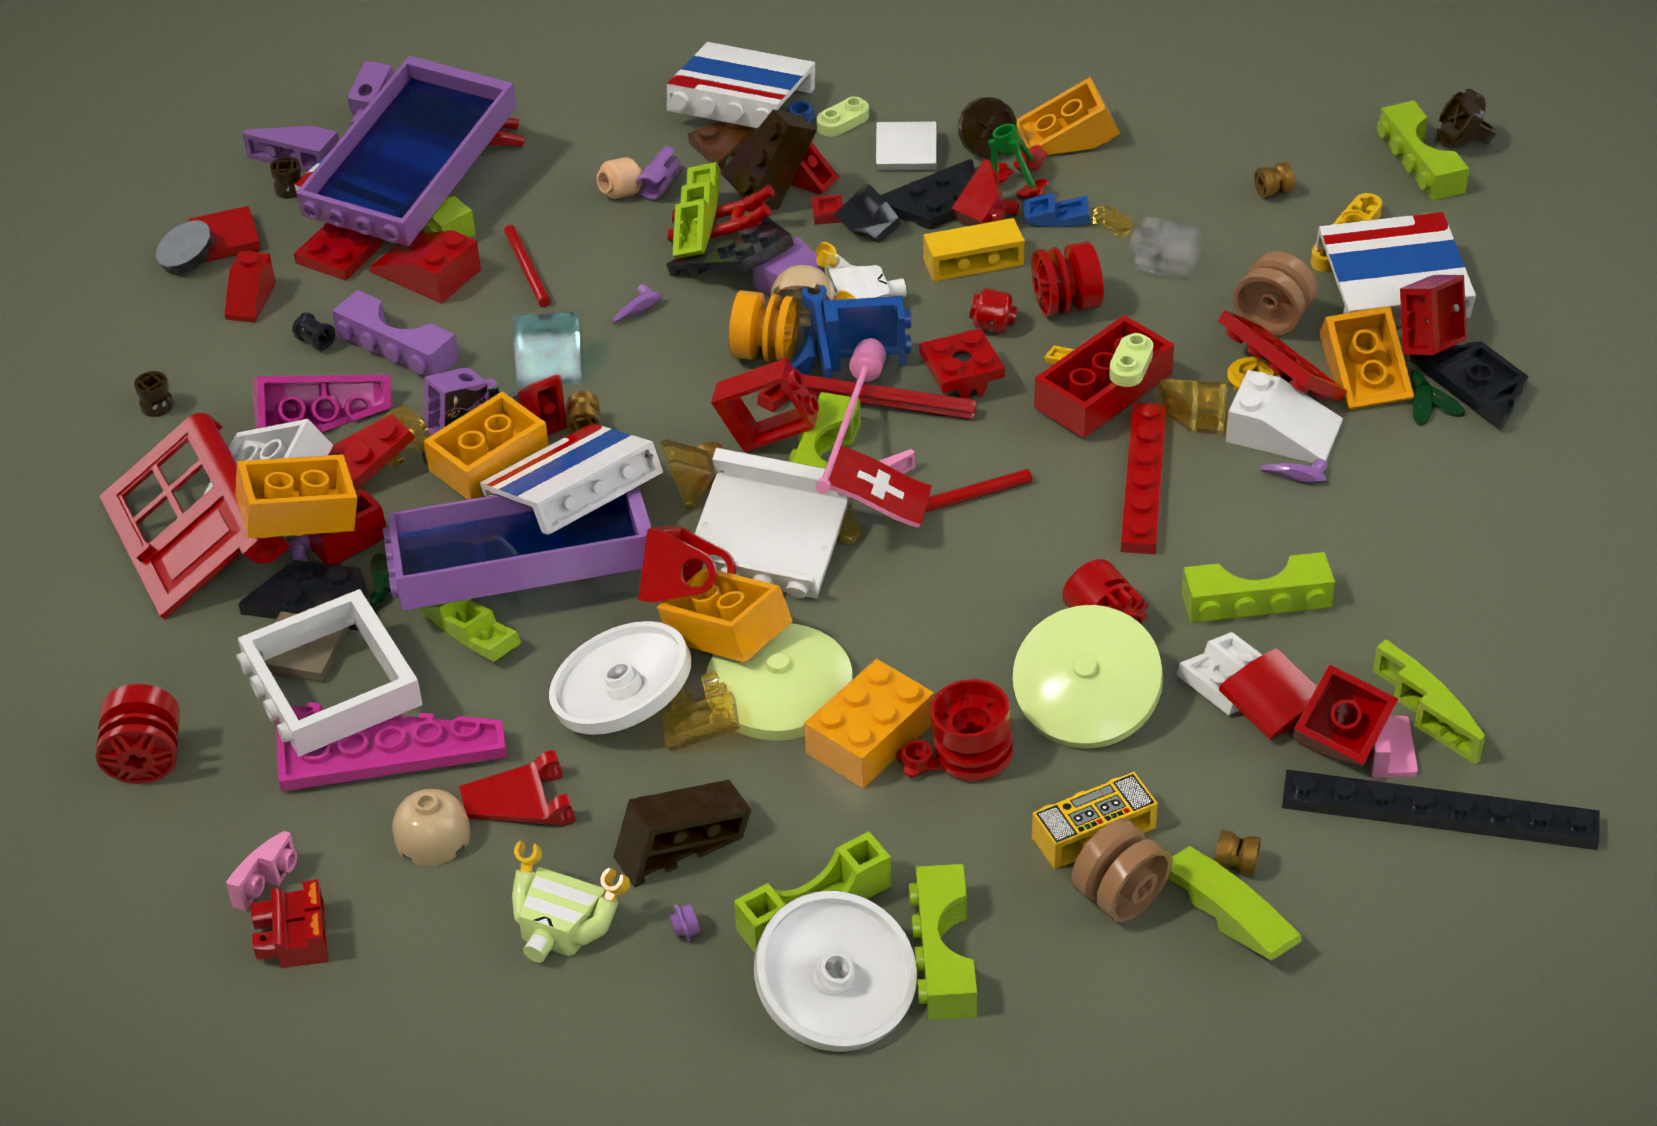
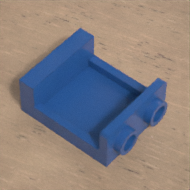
(865, 318)

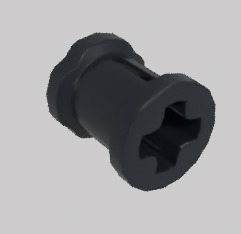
(313, 331)

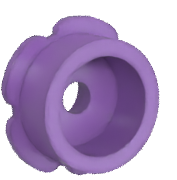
(685, 922)

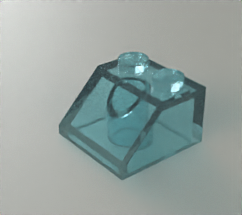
(548, 347)

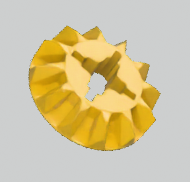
(1239, 368)

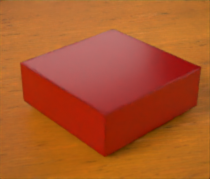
(824, 208)

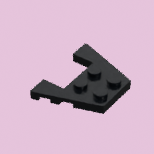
(738, 255)

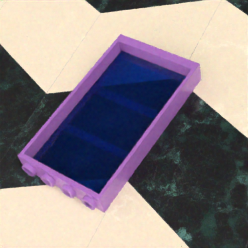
(407, 150)
(498, 548)

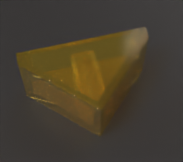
(690, 469)

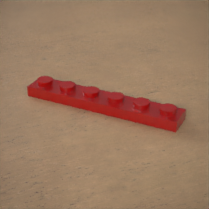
(1143, 479)

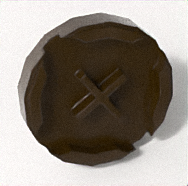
(1464, 119)
(980, 120)

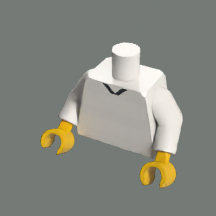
(856, 281)

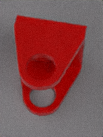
(672, 559)

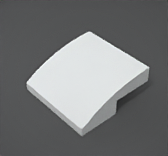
(906, 146)
(1218, 662)

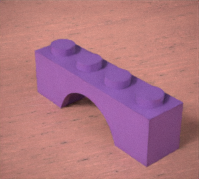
(421, 349)

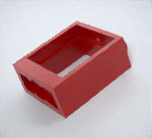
(1433, 300)
(740, 421)

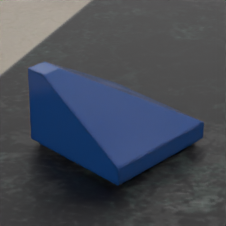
(805, 356)

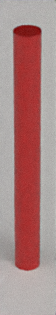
(527, 266)
(978, 489)

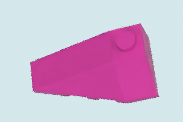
(324, 400)

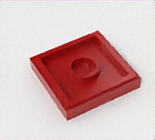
(233, 232)

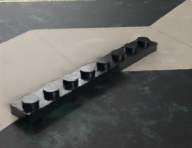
(1442, 809)

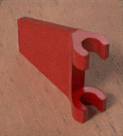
(519, 795)

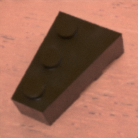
(771, 156)
(678, 824)

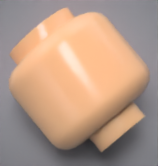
(619, 177)

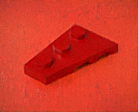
(372, 448)

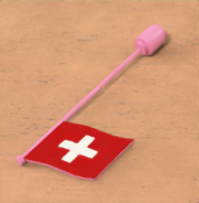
(862, 475)

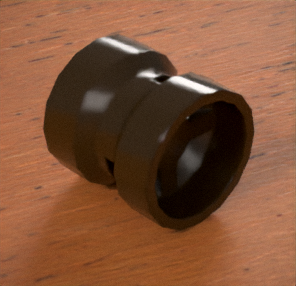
(286, 173)
(153, 393)

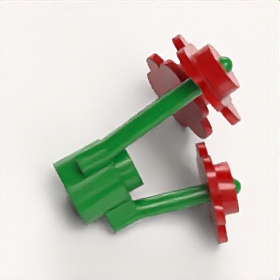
(1009, 142)

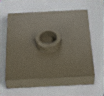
(309, 660)

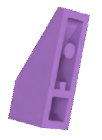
(305, 143)

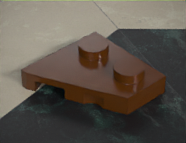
(719, 141)

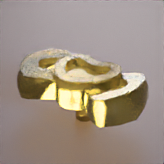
(1112, 220)
(849, 530)

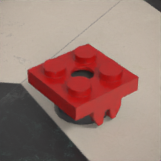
(962, 363)

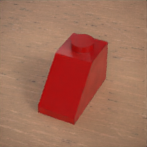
(814, 172)
(981, 198)
(248, 286)
(546, 402)

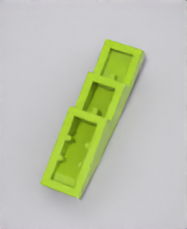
(696, 211)
(473, 627)
(1435, 706)
(1233, 903)

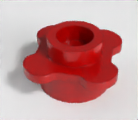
(917, 758)

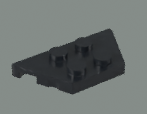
(931, 198)
(1477, 378)
(300, 588)

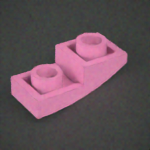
(265, 864)

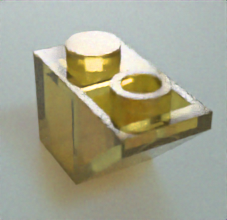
(1195, 404)

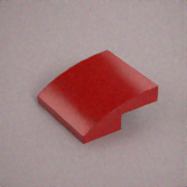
(1270, 693)

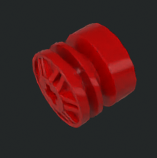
(1067, 278)
(972, 729)
(137, 733)

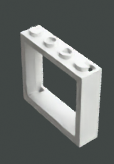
(346, 717)

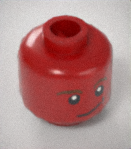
(993, 311)

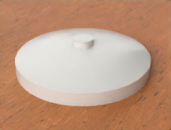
(620, 677)
(835, 971)

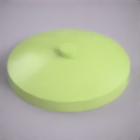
(1087, 676)
(784, 682)

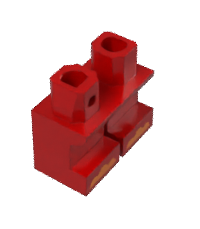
(297, 926)

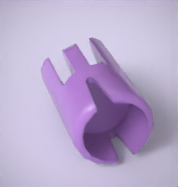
(659, 174)

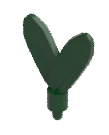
(1427, 396)
(380, 578)

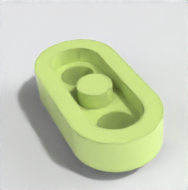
(842, 117)
(1131, 360)

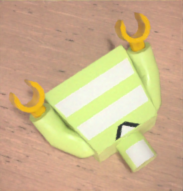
(561, 910)

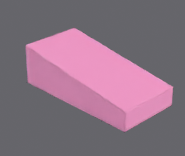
(902, 461)

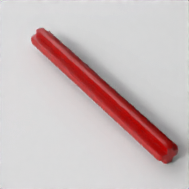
(894, 397)

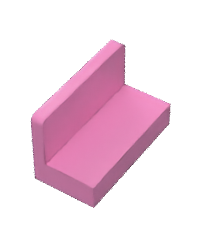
(1394, 751)

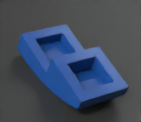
(1048, 212)

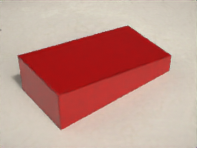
(772, 398)

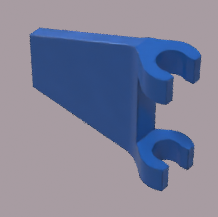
(816, 304)

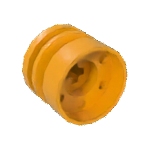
(757, 326)

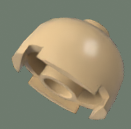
(794, 279)
(430, 827)

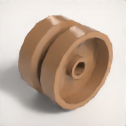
(1275, 292)
(1121, 870)

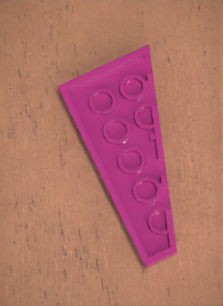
(390, 749)

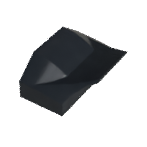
(869, 214)

